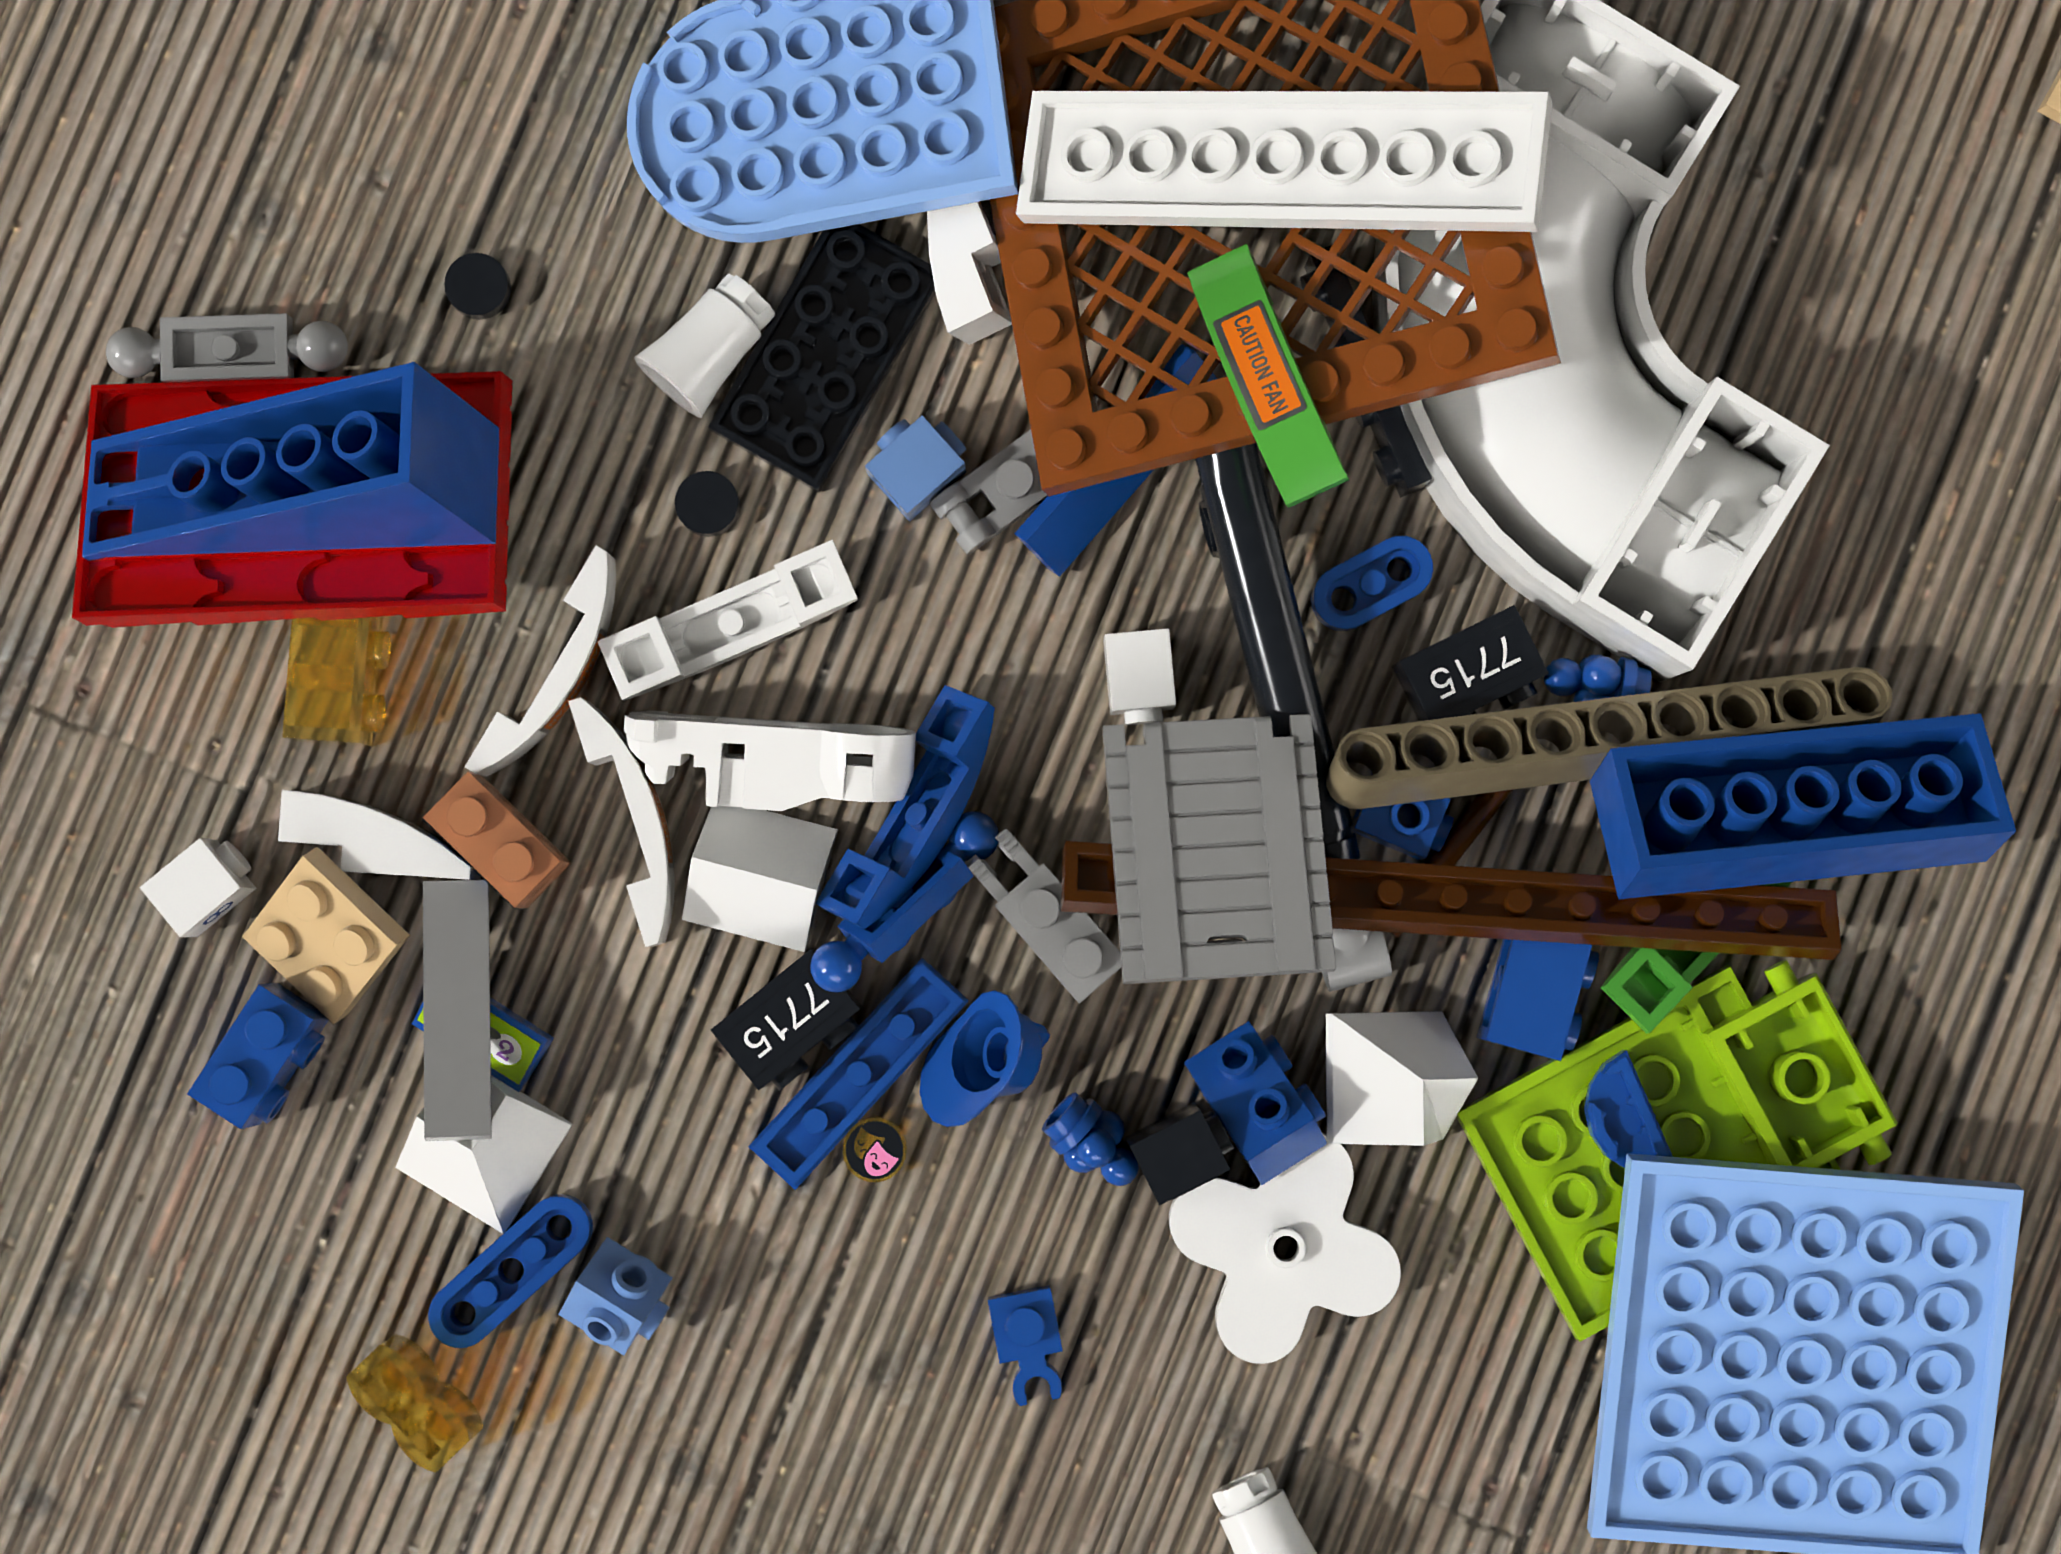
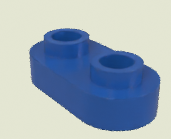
(1370, 583)

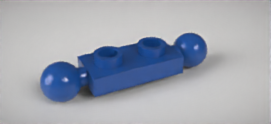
(838, 964)

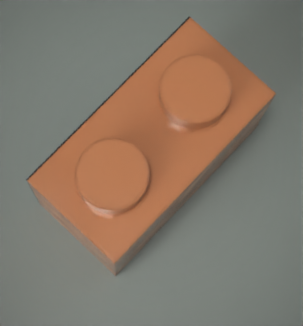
(496, 840)

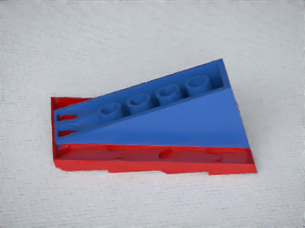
(258, 488)

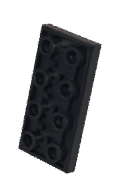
(826, 353)

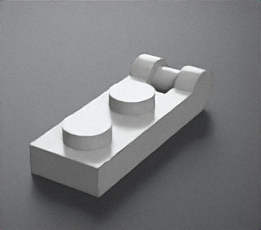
(1008, 483)

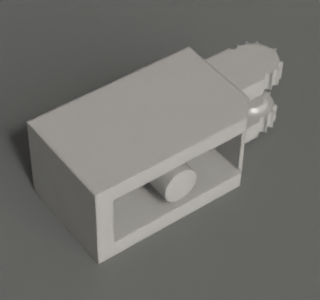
(1064, 941)

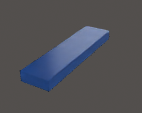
(1070, 520)
(858, 1073)

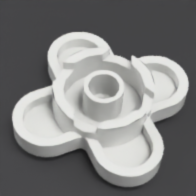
(1270, 1297)

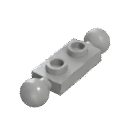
(226, 348)

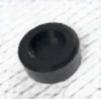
(477, 286)
(707, 503)

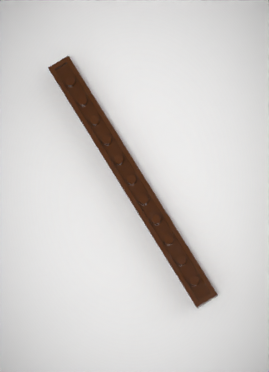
(1531, 907)

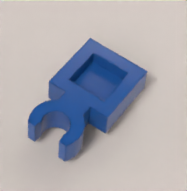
(1026, 1332)

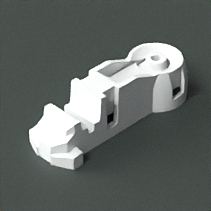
(781, 761)

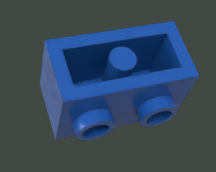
(259, 1056)
(1256, 1101)

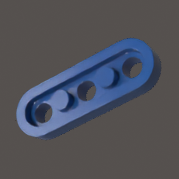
(490, 1290)

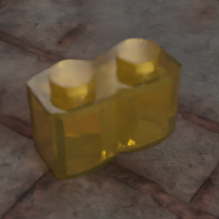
(425, 1414)

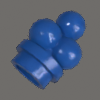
(1597, 678)
(1090, 1138)

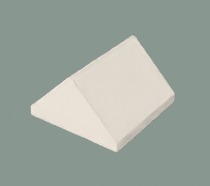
(758, 875)

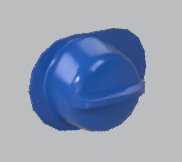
(980, 1058)

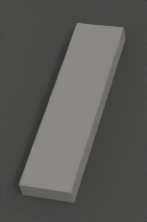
(456, 1010)

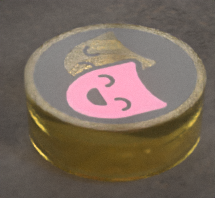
(875, 1149)

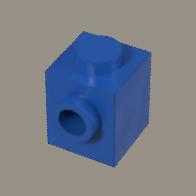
(1407, 826)

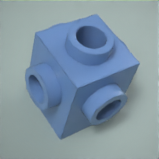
(617, 1297)

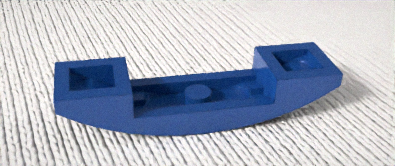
(920, 824)

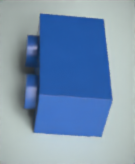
(1537, 996)

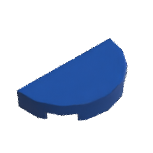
(1621, 1114)

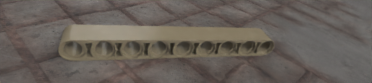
(1576, 729)

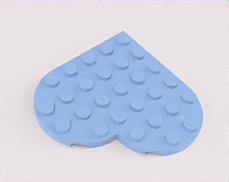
(822, 114)

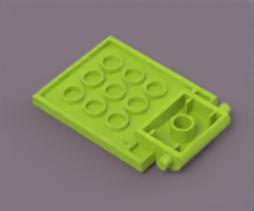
(1725, 1085)

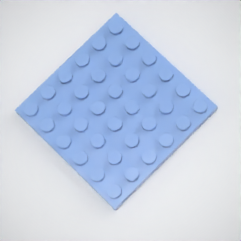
(1802, 1358)

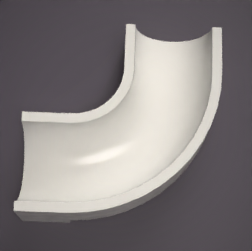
(1619, 475)

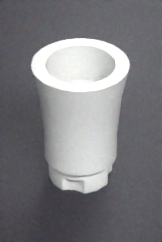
(706, 344)
(1260, 1516)

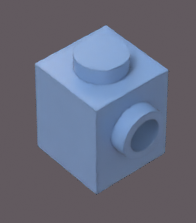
(916, 464)

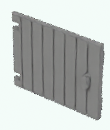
(1217, 843)

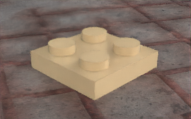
(325, 935)

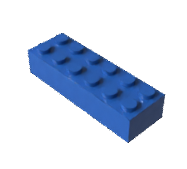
(1800, 805)

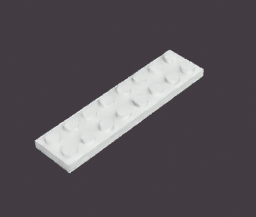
(1287, 159)

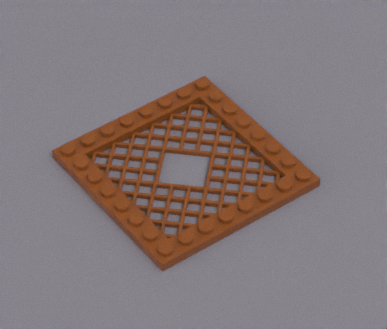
(1388, 369)

